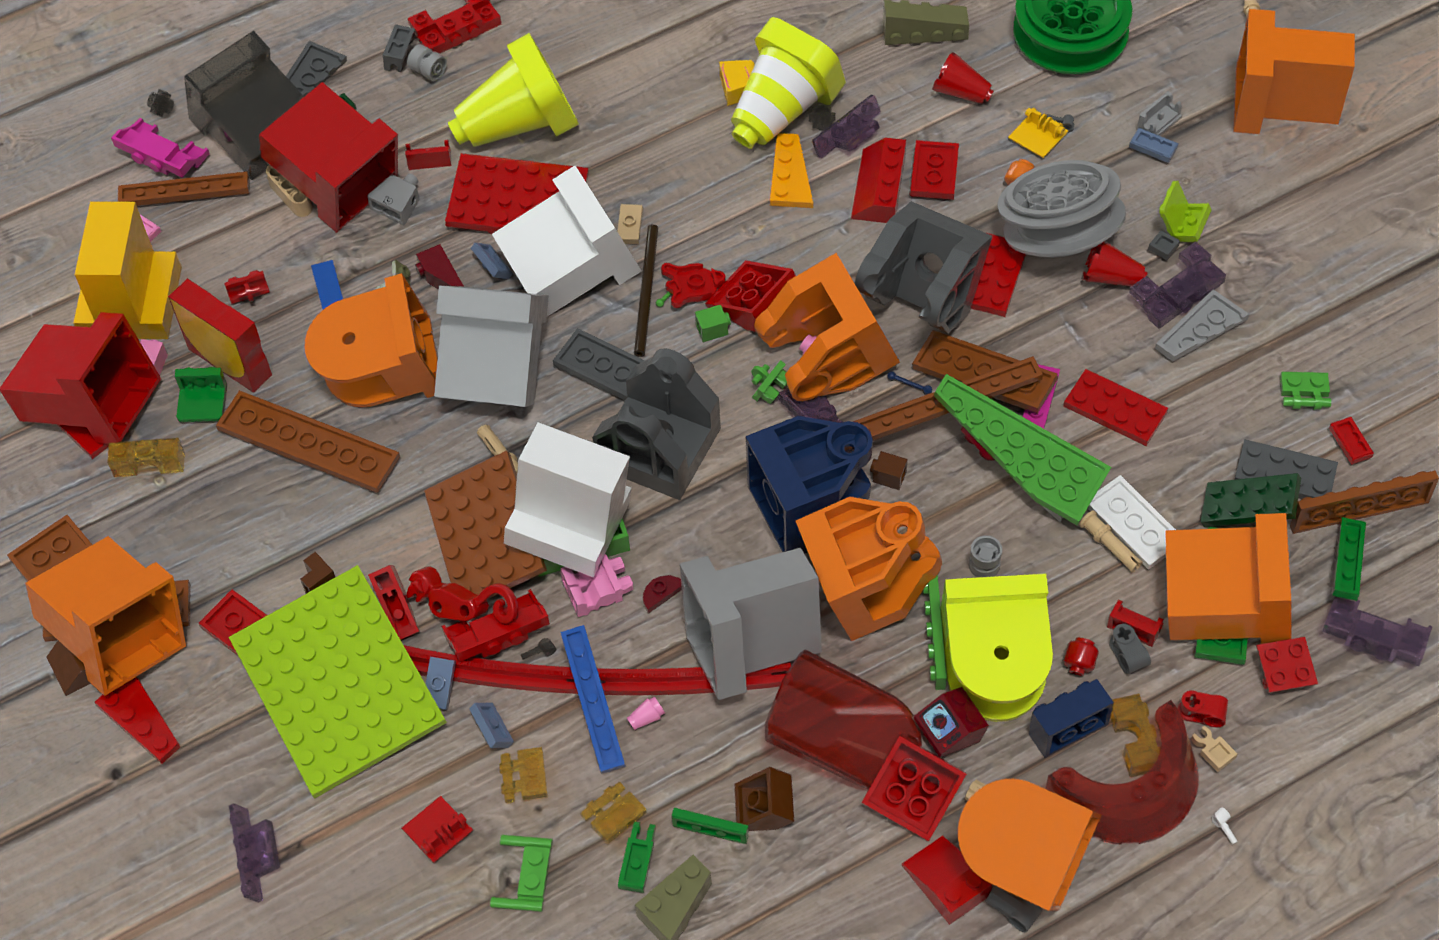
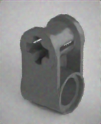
(1129, 649)

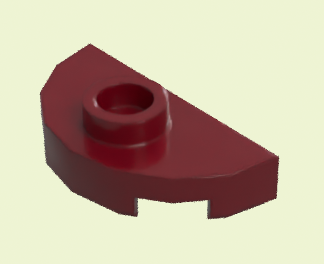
(660, 590)

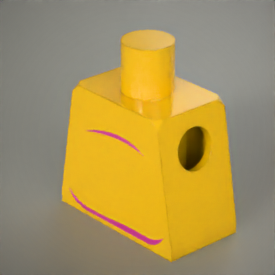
(734, 78)

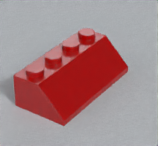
(879, 180)

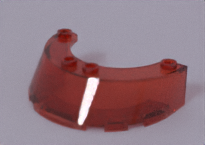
(1145, 806)

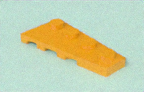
(789, 178)

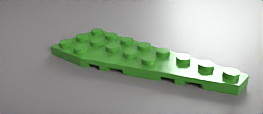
(1039, 461)

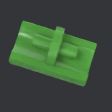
(761, 375)

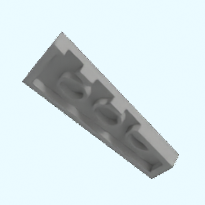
(1202, 324)

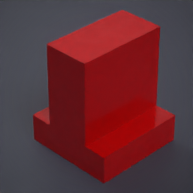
(331, 154)
(83, 378)

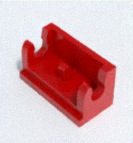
(428, 157)
(1144, 627)

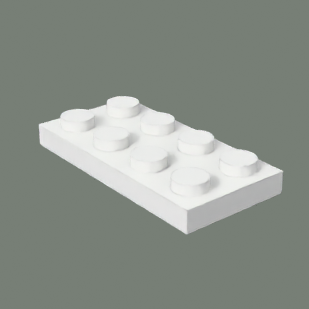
(1132, 520)

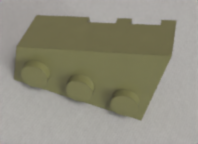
(674, 900)

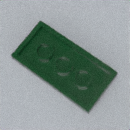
(1240, 499)

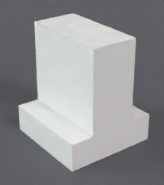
(565, 244)
(567, 499)

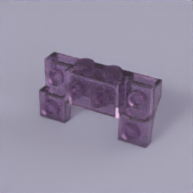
(1182, 290)
(1375, 634)

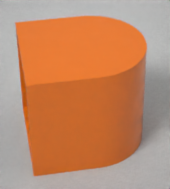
(1025, 839)

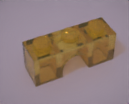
(162, 453)
(1132, 716)

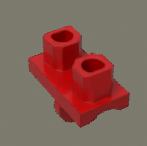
(246, 287)

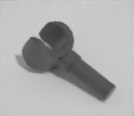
(1067, 121)

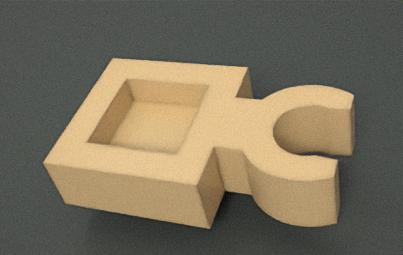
(1216, 751)

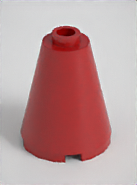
(962, 81)
(1112, 266)

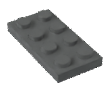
(597, 362)
(1266, 460)

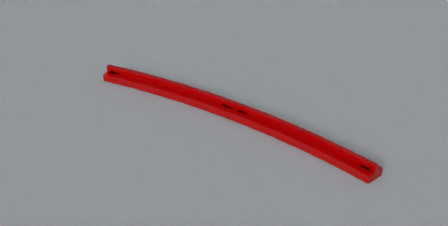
(617, 681)

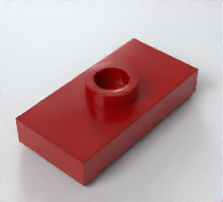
(1351, 440)

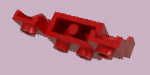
(455, 26)
(491, 636)

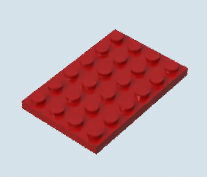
(498, 190)

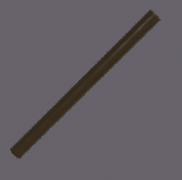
(646, 291)

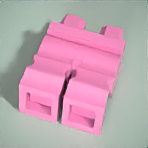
(600, 590)

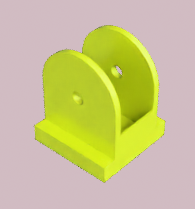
(997, 641)

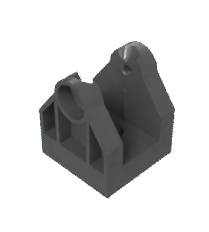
(899, 269)
(663, 423)

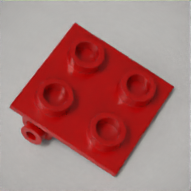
(1286, 665)
(437, 829)

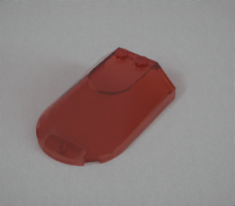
(836, 719)

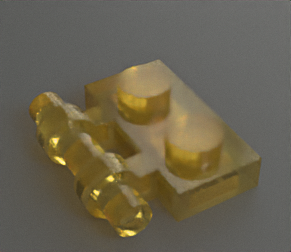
(531, 771)
(618, 816)

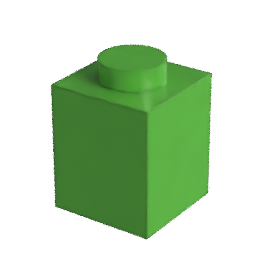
(712, 323)

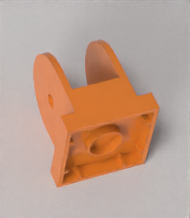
(374, 346)

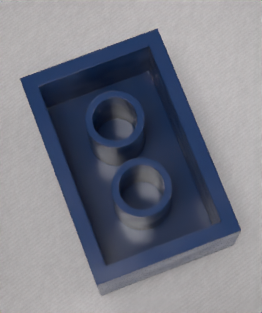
(1070, 717)

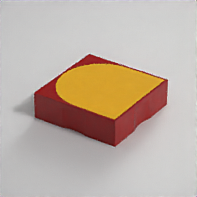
(220, 335)

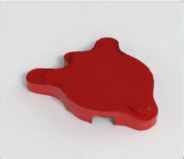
(691, 282)

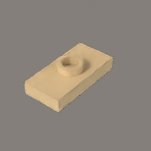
(630, 223)

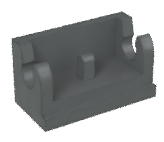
(397, 46)

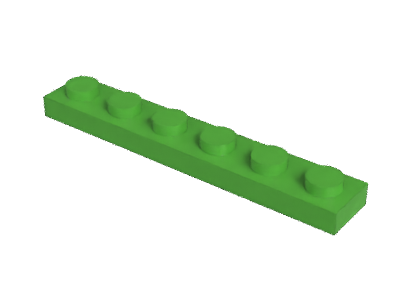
(935, 631)

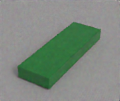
(710, 825)

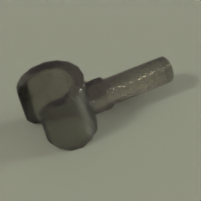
(544, 646)

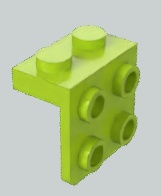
(1183, 219)

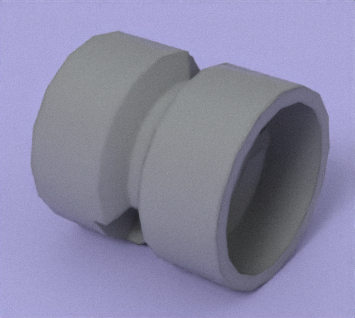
(426, 62)
(985, 556)

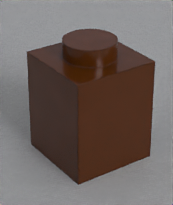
(889, 470)

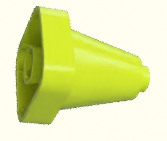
(514, 100)

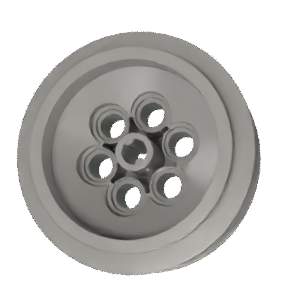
(1062, 208)

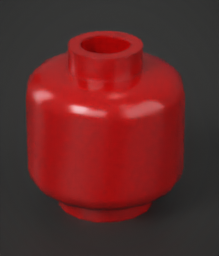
(1081, 656)

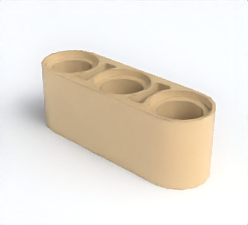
(288, 193)

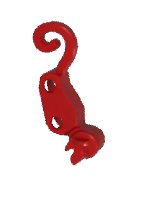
(457, 601)

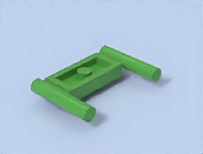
(532, 876)

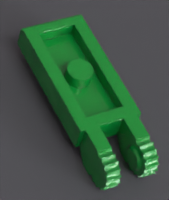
(637, 859)

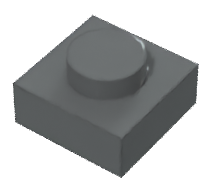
(1163, 245)

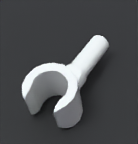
(1219, 819)

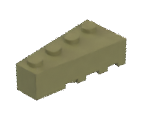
(923, 23)

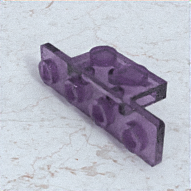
(849, 129)
(254, 850)

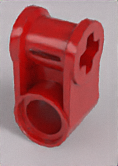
(1204, 708)

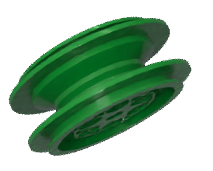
(1072, 33)

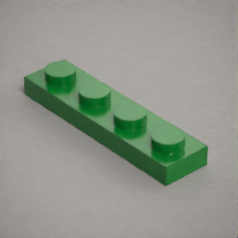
(1349, 559)

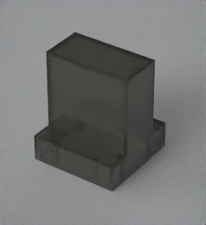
(238, 98)

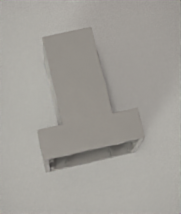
(489, 345)
(750, 616)

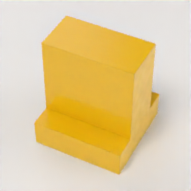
(123, 272)

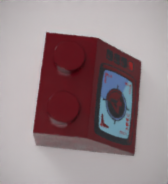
(951, 722)

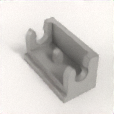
(1160, 115)

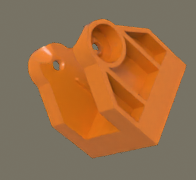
(848, 340)
(867, 562)

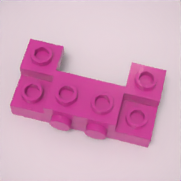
(157, 151)

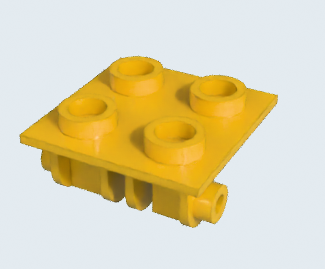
(1038, 133)

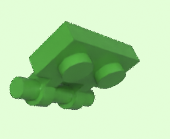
(1305, 384)

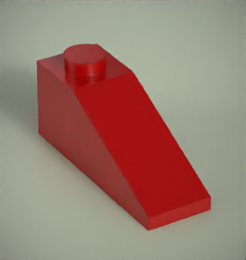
(394, 600)

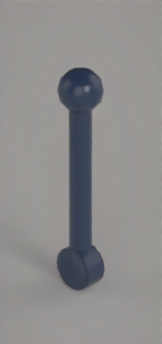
(926, 389)

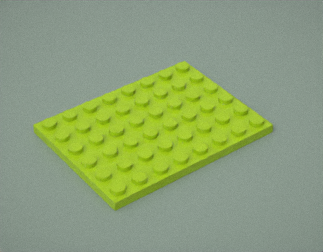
(337, 681)

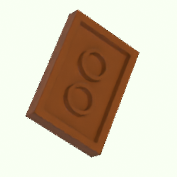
(49, 548)

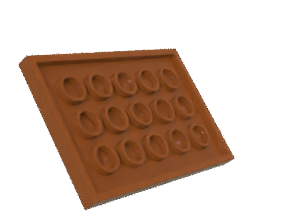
(471, 525)

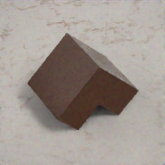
(317, 574)

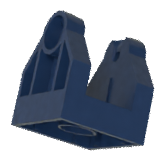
(803, 469)

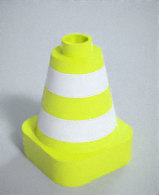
(785, 82)

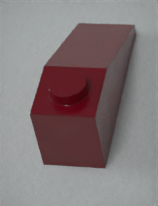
(437, 268)

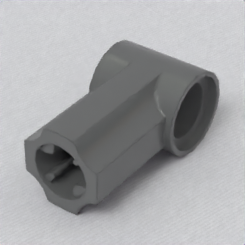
(1018, 910)

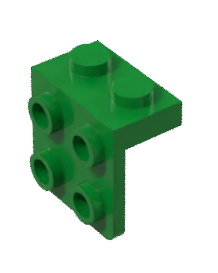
(200, 394)

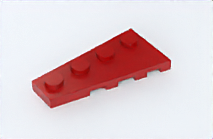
(139, 718)

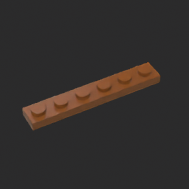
(185, 189)

